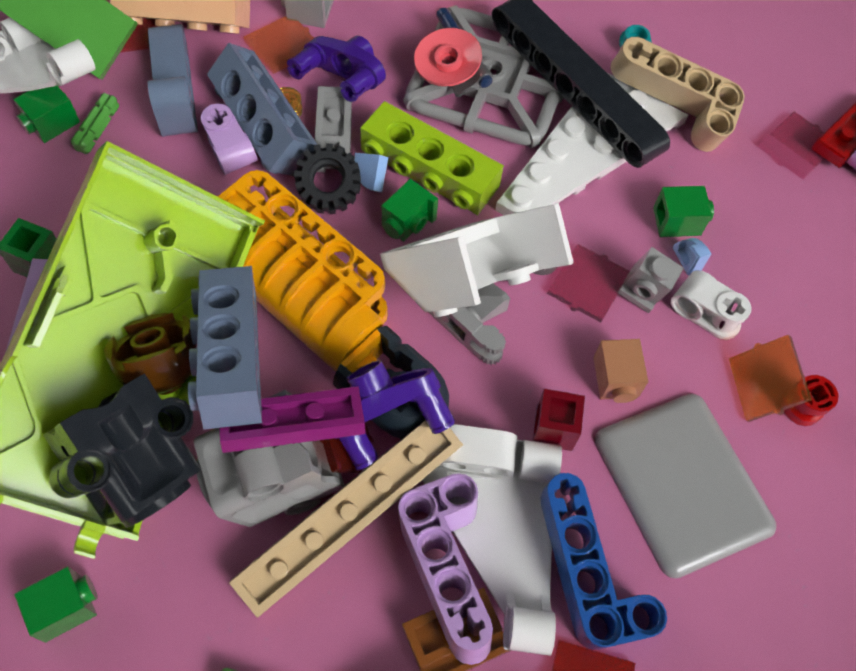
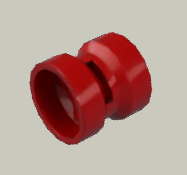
(824, 399)

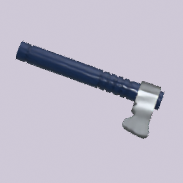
(482, 78)

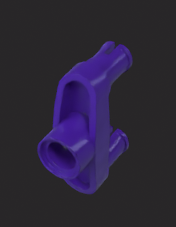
(347, 59)
(383, 393)

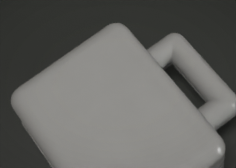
(684, 485)

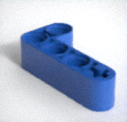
(592, 560)

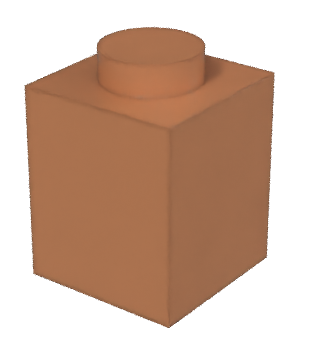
(620, 370)

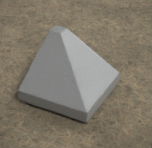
(493, 302)

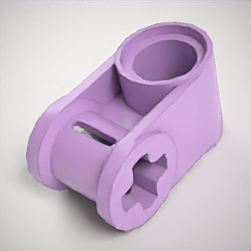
(227, 139)

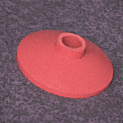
(445, 47)

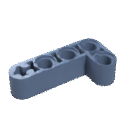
(171, 85)

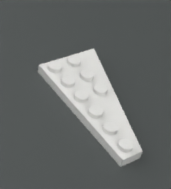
(574, 157)

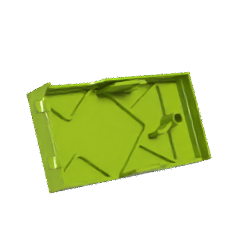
(120, 257)

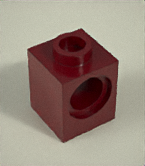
(559, 418)

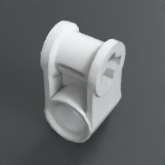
(710, 302)

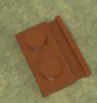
(432, 648)

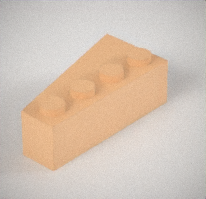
(227, 14)

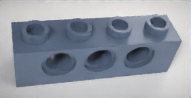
(260, 109)
(227, 349)

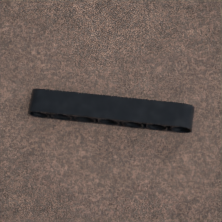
(581, 82)

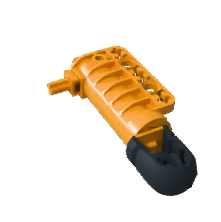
(321, 294)

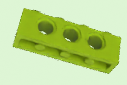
(431, 157)

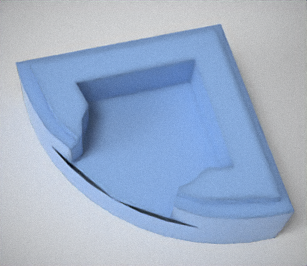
(372, 170)
(692, 254)

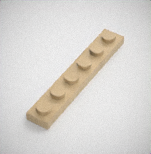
(342, 517)

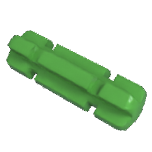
(95, 123)

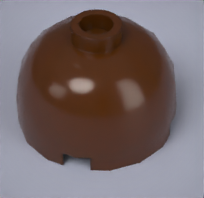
(153, 347)

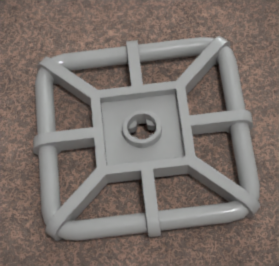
(504, 90)

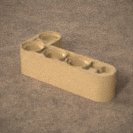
(684, 85)

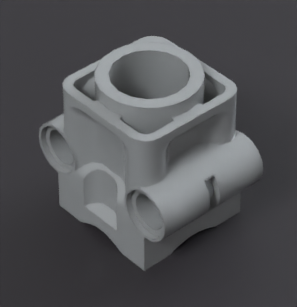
(263, 481)

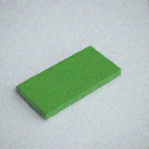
(59, 22)

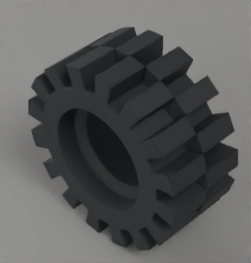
(321, 158)

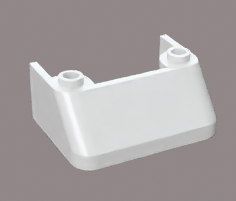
(453, 265)

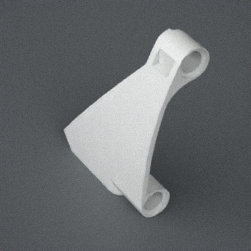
(33, 64)
(509, 532)

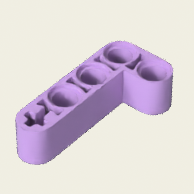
(450, 569)

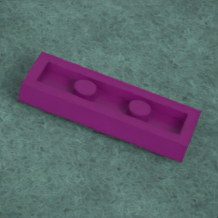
(299, 420)

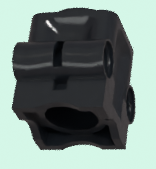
(125, 453)

